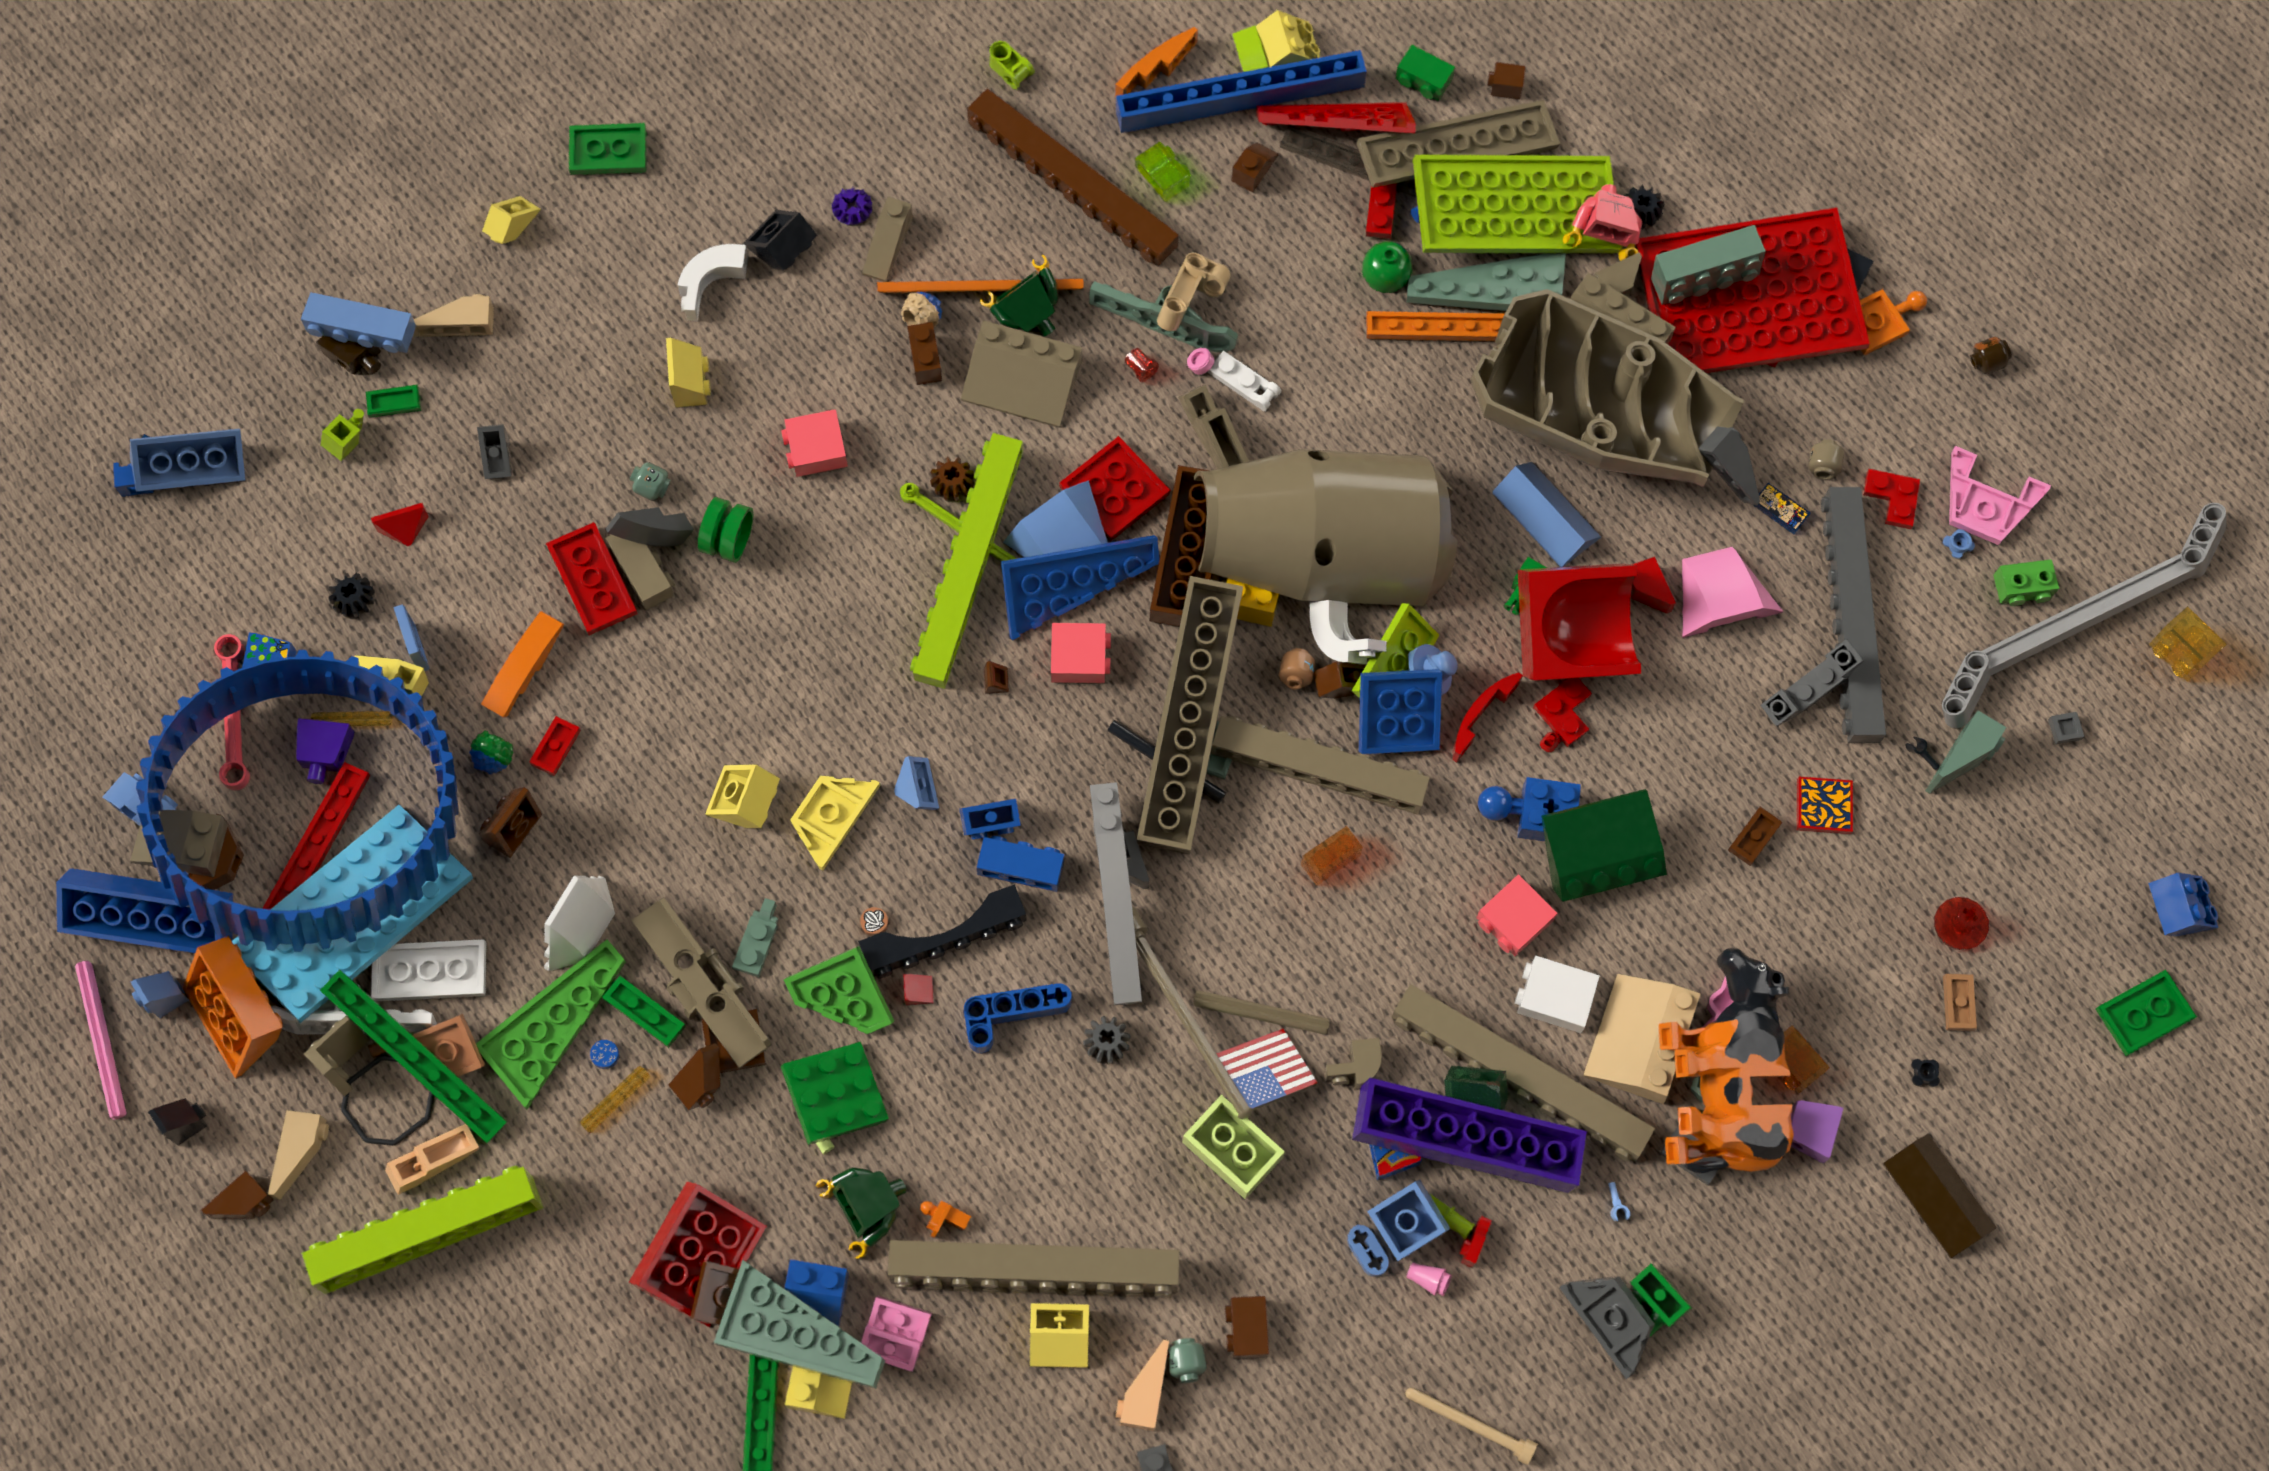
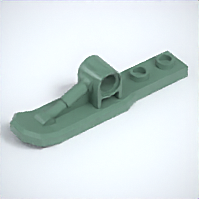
(1191, 329)

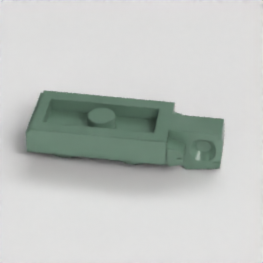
(757, 940)

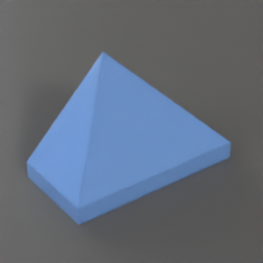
(916, 784)

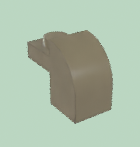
(1364, 1064)

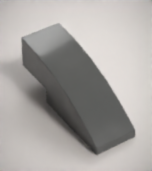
(651, 527)

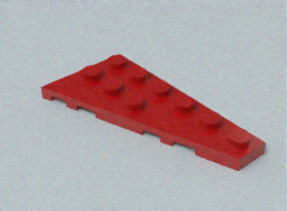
(1347, 117)

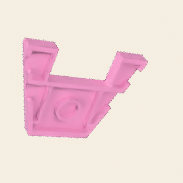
(1985, 509)

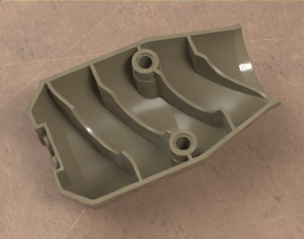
(1600, 390)
(1331, 526)

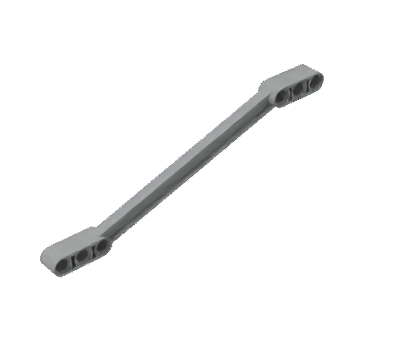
(2084, 615)

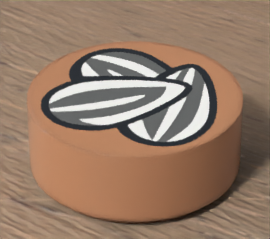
(874, 921)

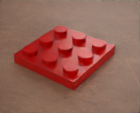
(1120, 486)

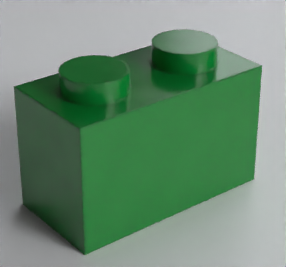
(1424, 73)

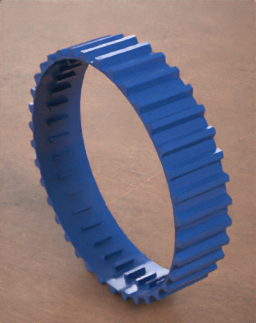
(277, 679)

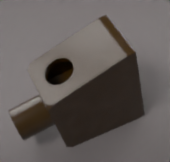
(350, 354)

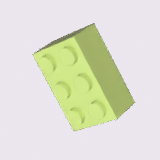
(1233, 1147)

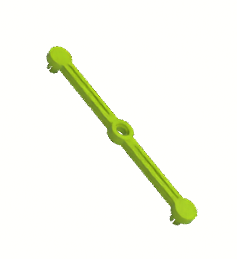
(910, 494)

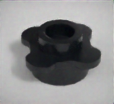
(1931, 1067)

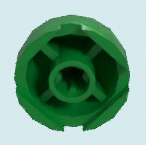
(1387, 267)

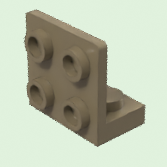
(336, 1049)

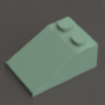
(1975, 743)

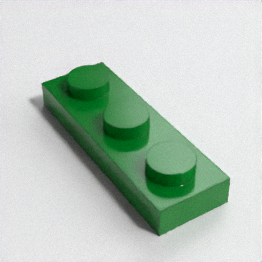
(644, 1011)

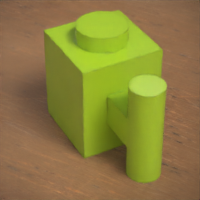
(342, 434)

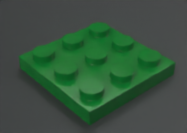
(834, 1093)

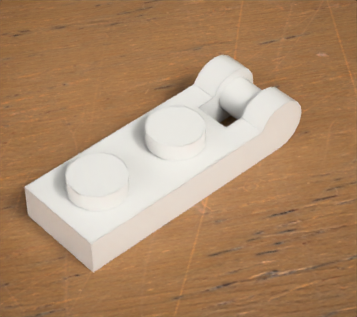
(1244, 381)

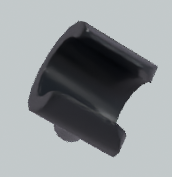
(1922, 750)

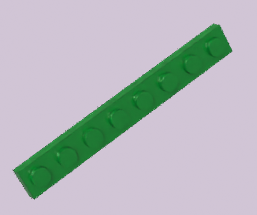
(413, 1056)

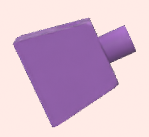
(1815, 1128)

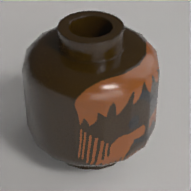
(1990, 355)

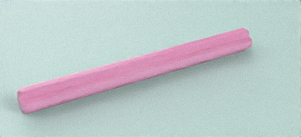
(100, 1040)

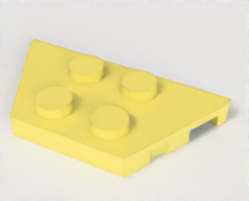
(830, 814)

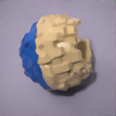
(921, 308)

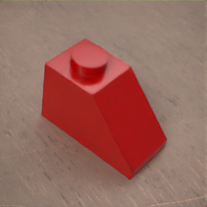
(1651, 587)

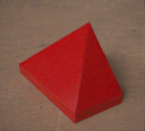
(402, 524)

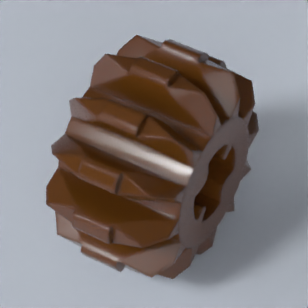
(960, 483)

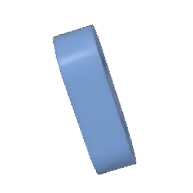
(1362, 1254)

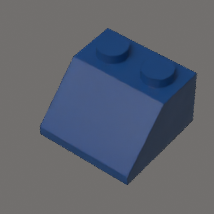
(819, 1287)

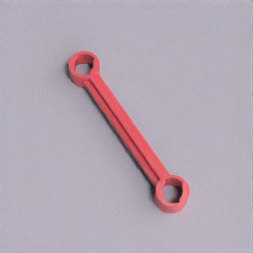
(232, 722)

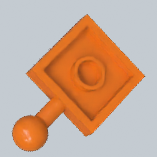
(1884, 319)

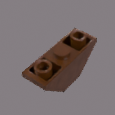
(227, 866)

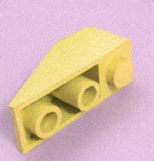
(413, 676)

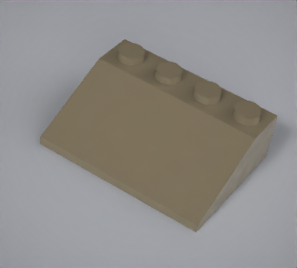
(1022, 373)

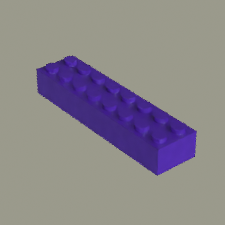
(1469, 1135)

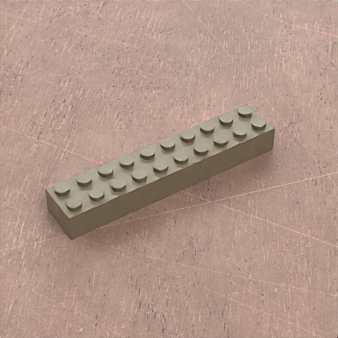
(1189, 715)
(1033, 1268)

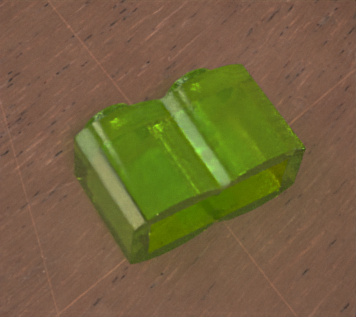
(1163, 171)

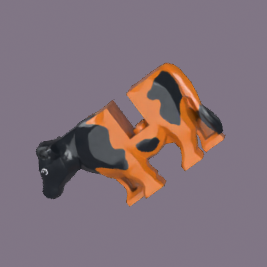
(1726, 1054)

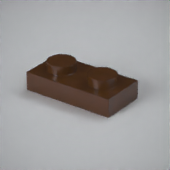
(1755, 836)

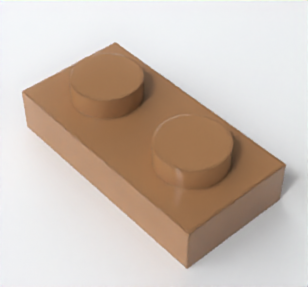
(1959, 1002)

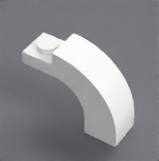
(706, 267)
(1333, 635)

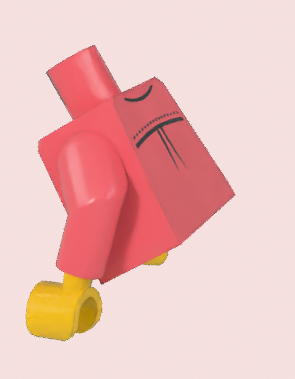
(1609, 219)

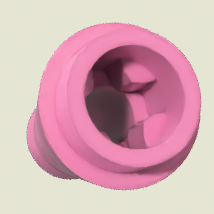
(1430, 1278)

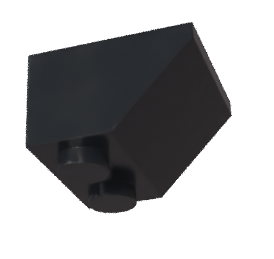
(781, 239)

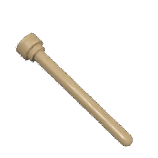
(1522, 1449)

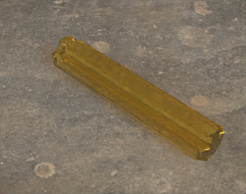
(357, 718)
(615, 1099)

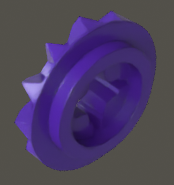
(853, 215)

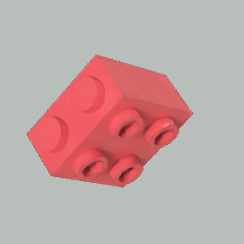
(814, 443)
(1079, 653)
(1516, 916)

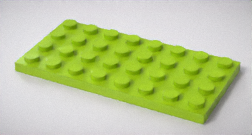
(1507, 202)

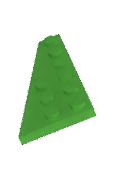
(539, 1033)

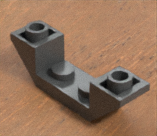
(1814, 685)

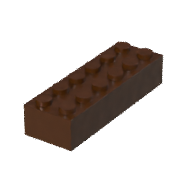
(1181, 548)

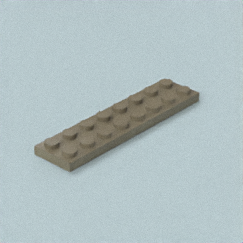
(1503, 131)

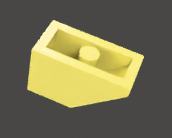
(509, 219)

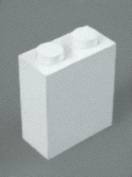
(1556, 994)

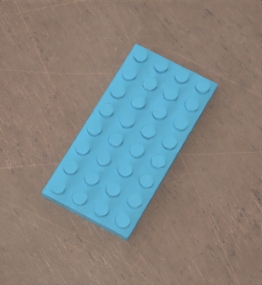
(369, 860)

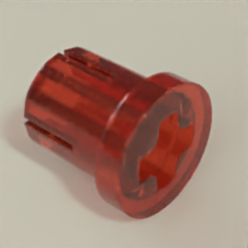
(1141, 365)

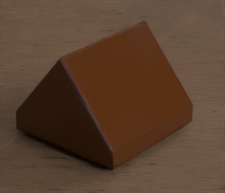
(995, 678)

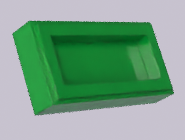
(393, 401)

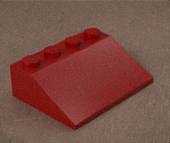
(694, 1231)

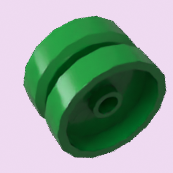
(725, 529)

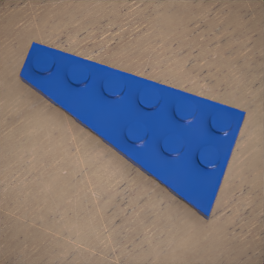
(1062, 580)

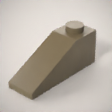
(888, 238)

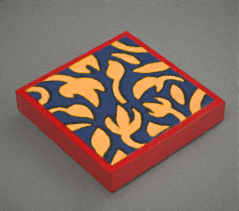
(1824, 805)

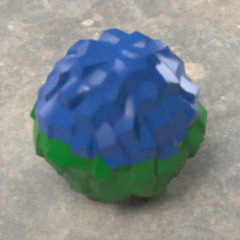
(490, 753)

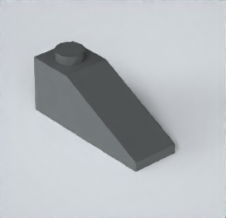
(1732, 462)

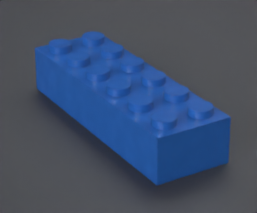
(129, 911)

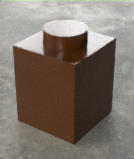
(1506, 80)

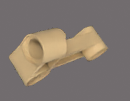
(1194, 275)

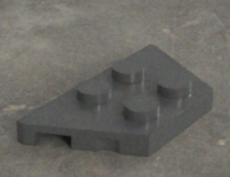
(1613, 1318)

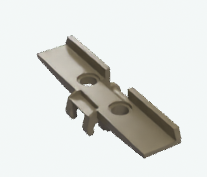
(693, 988)

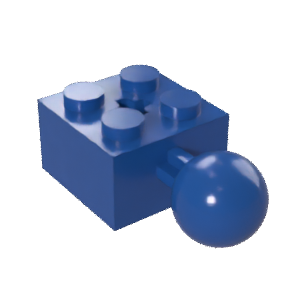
(1537, 795)

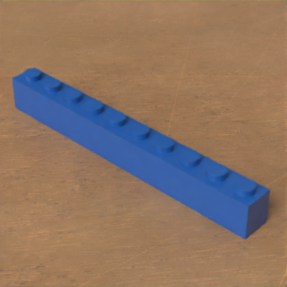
(1240, 91)

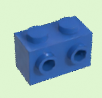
(988, 817)

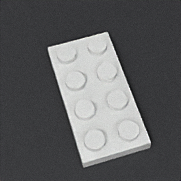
(430, 971)

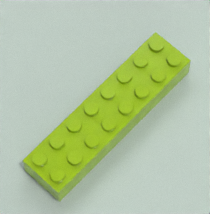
(422, 1230)

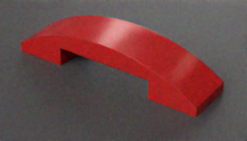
(1501, 690)

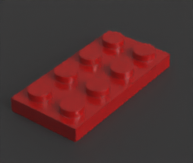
(591, 578)

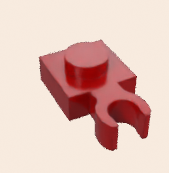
(1472, 1247)

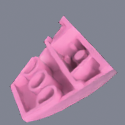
(1721, 591)

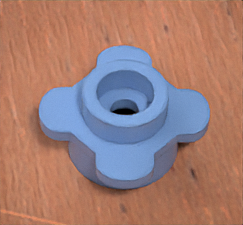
(1962, 537)

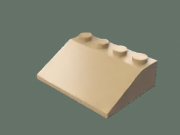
(1628, 1038)

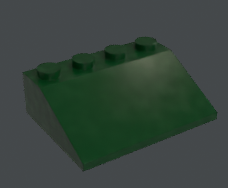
(1603, 845)

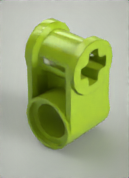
(1013, 67)

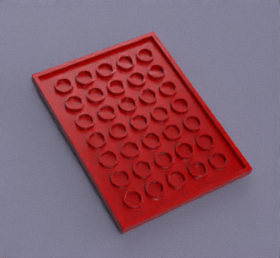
(1791, 311)

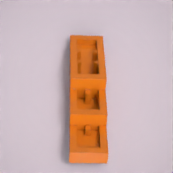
(1161, 59)
(522, 664)

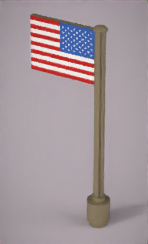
(1248, 1073)

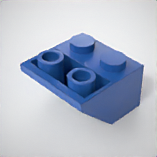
(2183, 904)

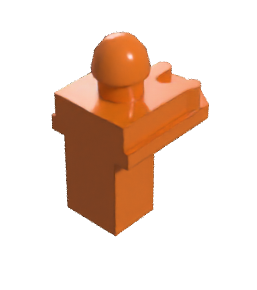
(942, 1213)

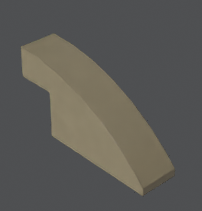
(1213, 428)

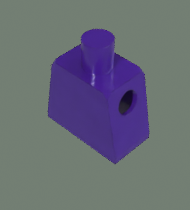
(322, 747)

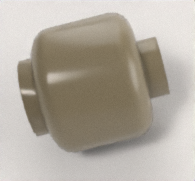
(1826, 459)

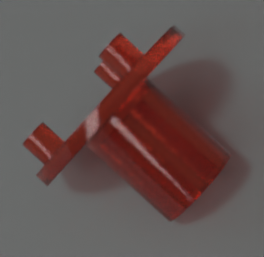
(1961, 923)

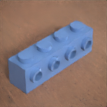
(358, 323)

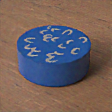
(604, 1054)

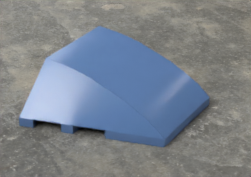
(1060, 524)

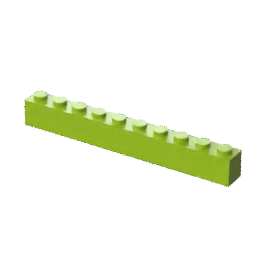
(968, 560)

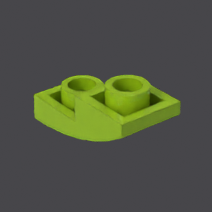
(1250, 49)

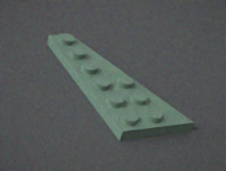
(1489, 284)
(781, 1328)

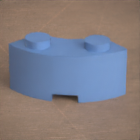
(126, 799)

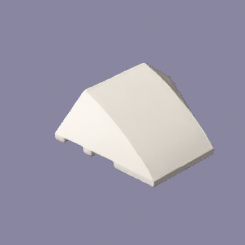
(577, 921)

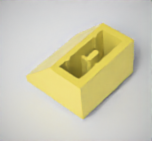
(1287, 39)
(1059, 1335)

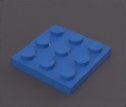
(1400, 711)

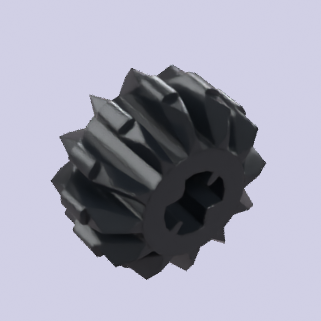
(1646, 204)
(355, 601)

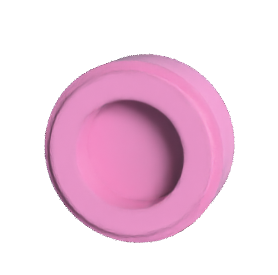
(1200, 361)

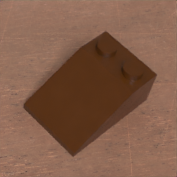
(511, 821)

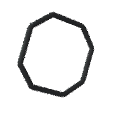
(358, 1129)

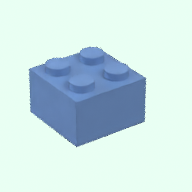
(1408, 1220)

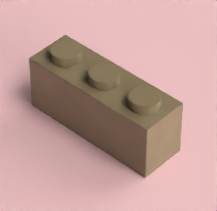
(642, 571)

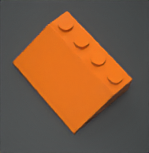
(231, 1004)

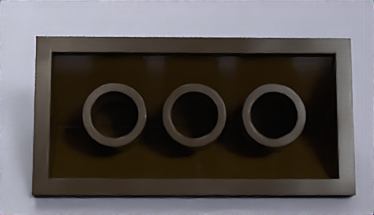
(1939, 1195)

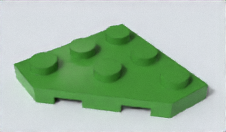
(842, 991)

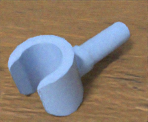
(1617, 1203)

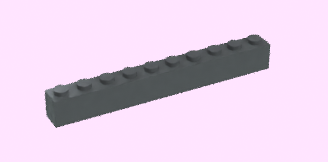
(1854, 612)

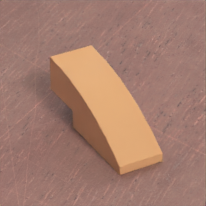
(431, 1158)

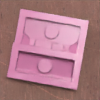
(896, 1332)

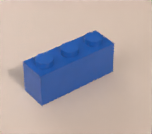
(1020, 863)

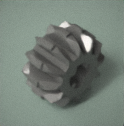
(1107, 1029)

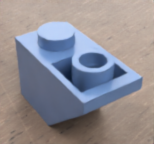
(159, 993)

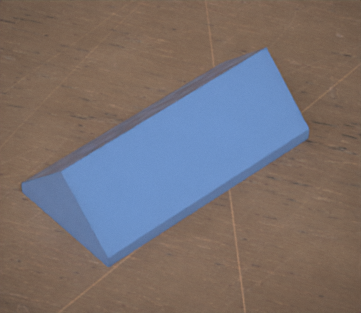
(187, 459)
(1545, 513)

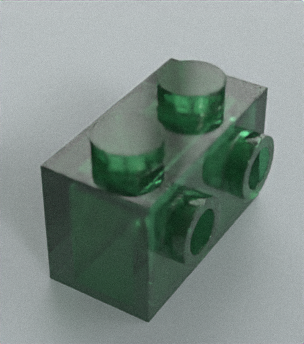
(1477, 1086)

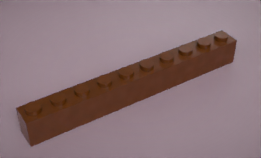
(1072, 177)

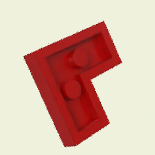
(1899, 491)
(1558, 709)

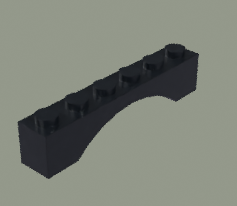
(888, 951)

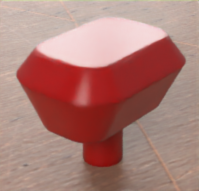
(1550, 742)

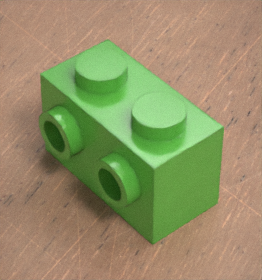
(2026, 582)

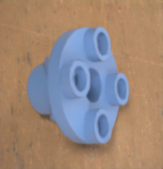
(1429, 657)

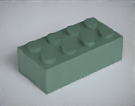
(1708, 265)

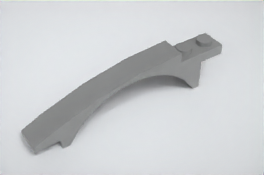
(1116, 893)

